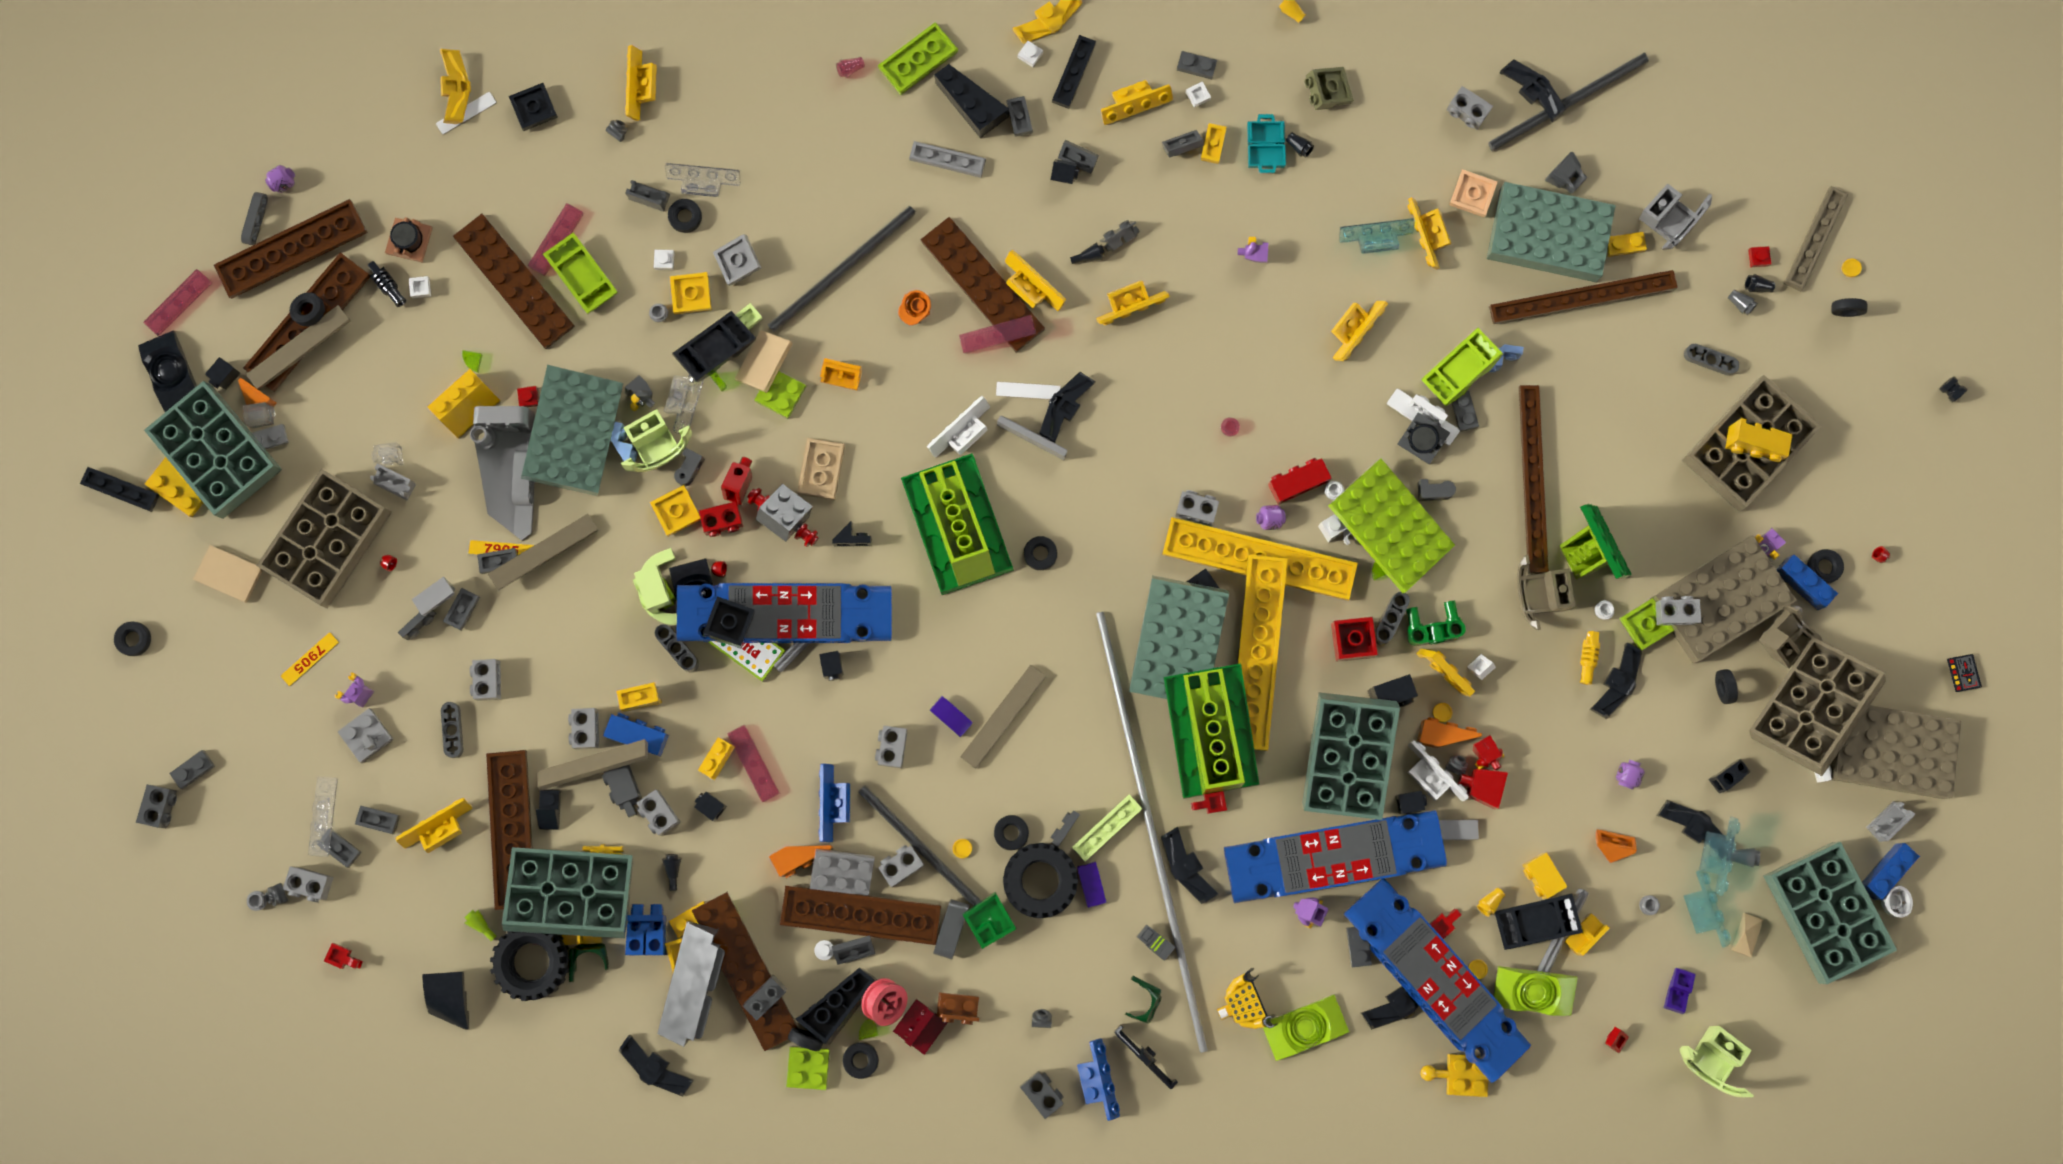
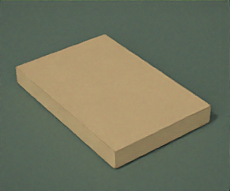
(763, 361)
(821, 469)
(228, 573)

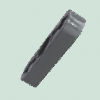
(254, 218)
(1723, 369)
(448, 744)

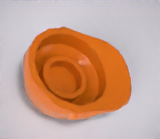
(914, 307)

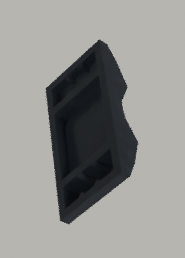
(714, 347)
(167, 369)
(692, 574)
(1538, 921)

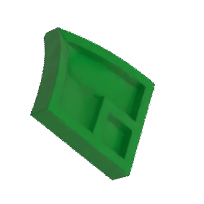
(989, 920)

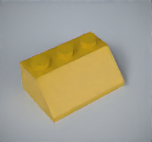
(457, 402)

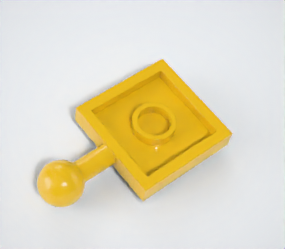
(1461, 1075)

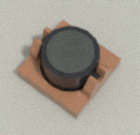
(406, 239)

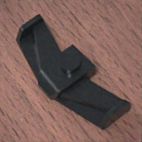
(1535, 88)
(1063, 405)
(1620, 682)
(1695, 822)
(1185, 867)
(1400, 1007)
(1146, 1055)
(653, 1069)

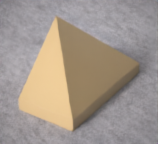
(1747, 935)

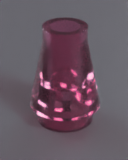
(849, 66)

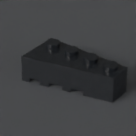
(971, 101)
(835, 1009)

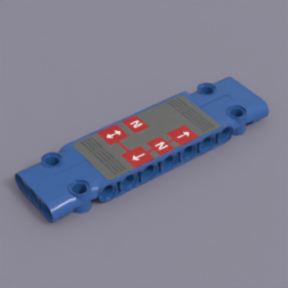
(792, 611)
(1335, 856)
(1438, 980)

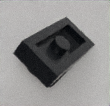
(846, 539)
(549, 810)

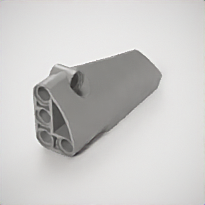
(501, 464)

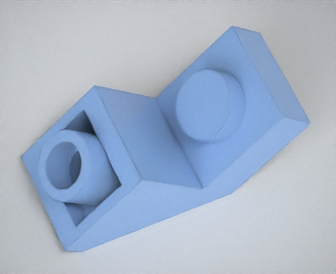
(1510, 353)
(624, 449)

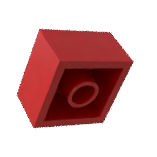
(1354, 639)

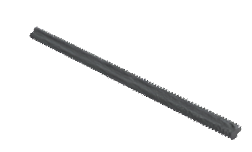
(1570, 100)
(873, 241)
(917, 844)

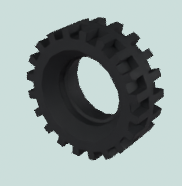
(1040, 907)
(516, 985)

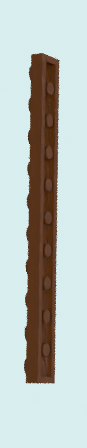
(1583, 297)
(1533, 478)

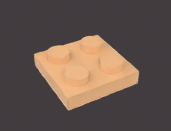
(1473, 193)

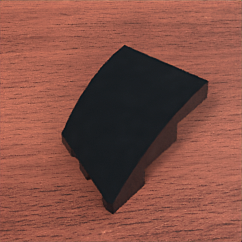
(446, 997)

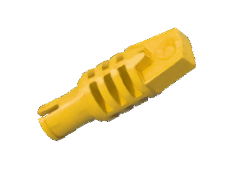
(1589, 657)

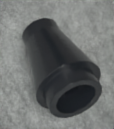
(1300, 145)
(1756, 283)

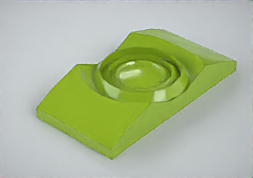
(580, 273)
(1462, 367)
(1535, 991)
(1306, 1027)

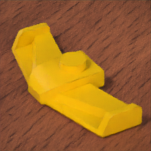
(1049, 20)
(454, 86)

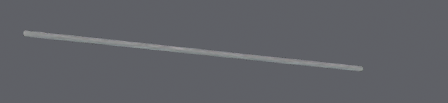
(1152, 833)

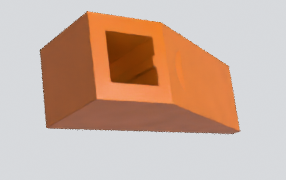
(1438, 734)
(793, 857)

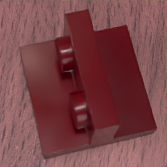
(920, 1027)

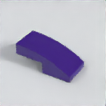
(951, 716)
(1091, 884)
(1679, 990)

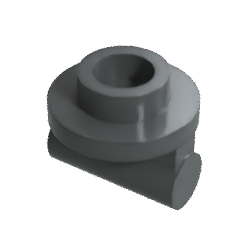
(617, 129)
(1457, 765)
(276, 895)
(1041, 1019)

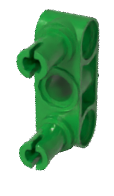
(1435, 632)

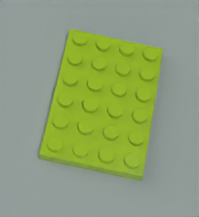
(1391, 525)

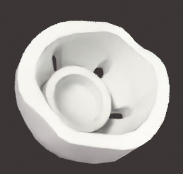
(1893, 902)

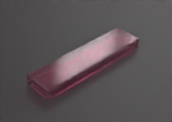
(560, 230)
(177, 302)
(997, 334)
(753, 763)

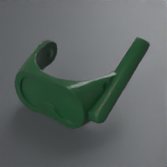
(598, 948)
(1156, 999)

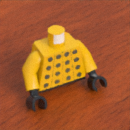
(1245, 1003)

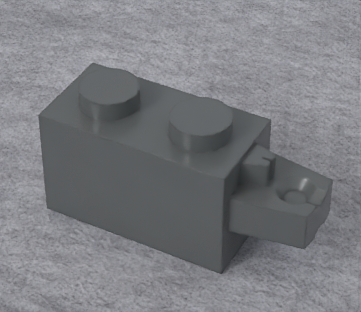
(623, 788)

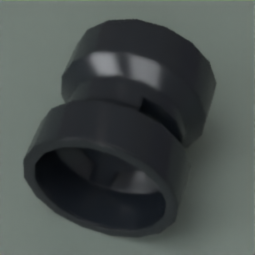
(1953, 389)

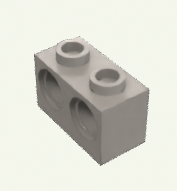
(1472, 104)
(1195, 513)
(1678, 615)
(492, 679)
(591, 728)
(897, 747)
(662, 809)
(903, 869)
(308, 880)

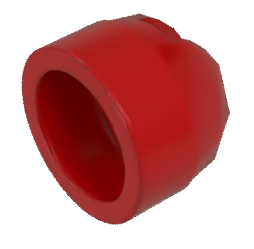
(1880, 551)
(388, 562)
(719, 568)

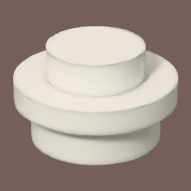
(1333, 489)
(1604, 610)
(823, 950)

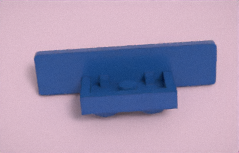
(833, 802)
(1097, 1081)

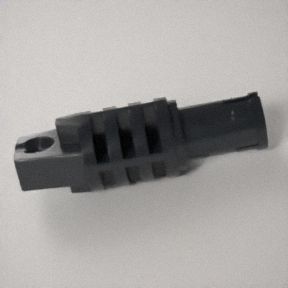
(386, 284)

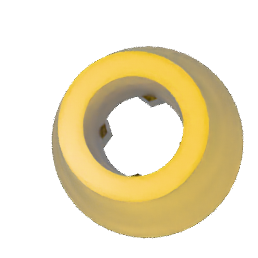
(1292, 9)
(1490, 902)

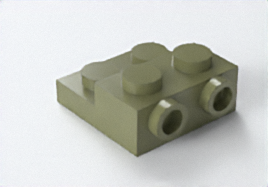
(1328, 87)

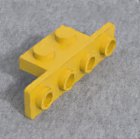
(640, 82)
(1134, 100)
(1432, 231)
(1031, 284)
(1130, 299)
(1354, 326)
(437, 828)

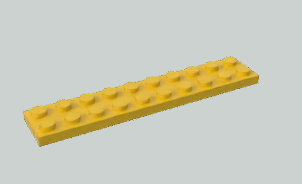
(1231, 550)
(1261, 640)

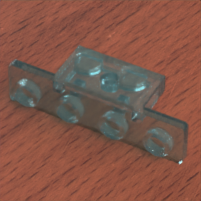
(1378, 235)
(1718, 852)
(1704, 910)

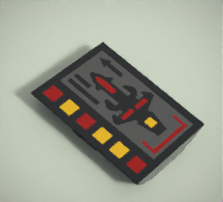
(1964, 673)

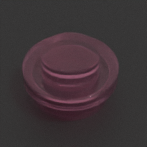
(1230, 427)

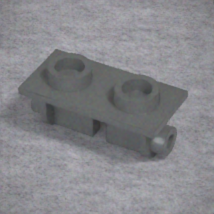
(1126, 231)

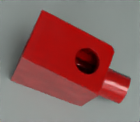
(737, 481)
(1485, 786)

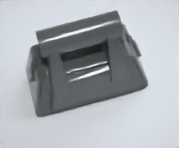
(1565, 170)

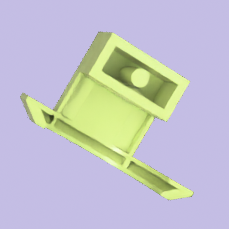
(654, 442)
(652, 588)
(1716, 1058)

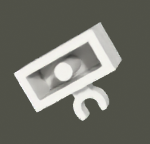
(1333, 527)

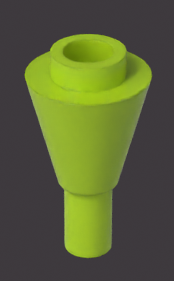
(476, 921)

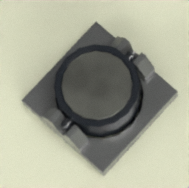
(1424, 438)

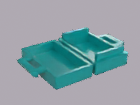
(1266, 144)

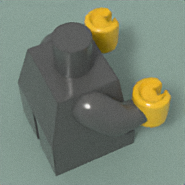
(640, 393)

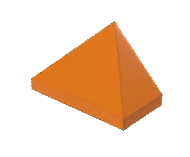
(253, 395)
(1615, 845)

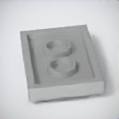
(842, 872)

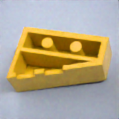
(1758, 441)

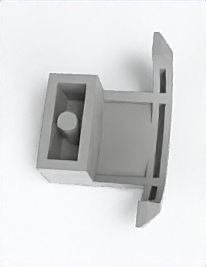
(1671, 217)

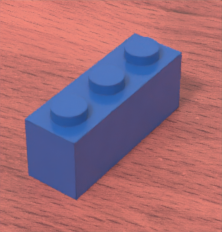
(1806, 582)
(627, 732)
(1889, 871)

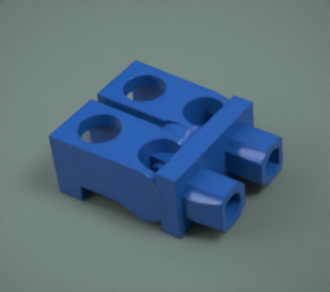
(646, 932)

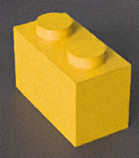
(1544, 876)

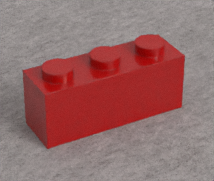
(1299, 480)

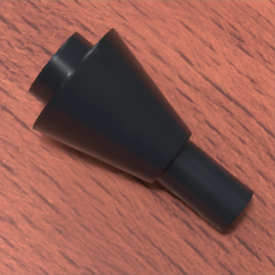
(1092, 253)
(672, 866)

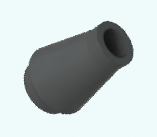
(1743, 302)
(1747, 857)

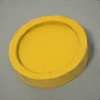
(1851, 267)
(1442, 712)
(962, 848)
(1478, 968)

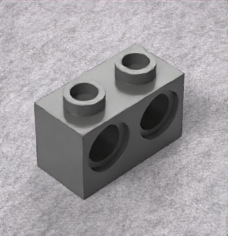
(151, 804)
(765, 997)
(1038, 1097)

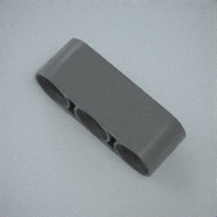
(1397, 611)
(668, 644)
(951, 929)

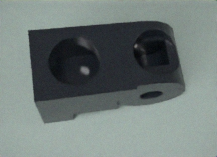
(1729, 776)

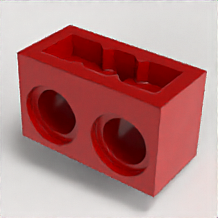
(720, 513)

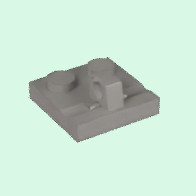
(737, 260)
(365, 735)

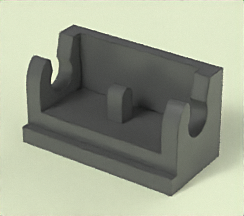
(647, 196)

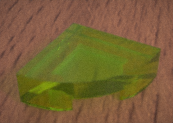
(472, 360)
(718, 381)
(1377, 572)
(868, 1029)

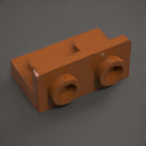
(957, 1007)

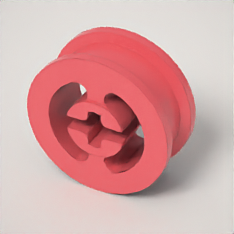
(878, 1010)

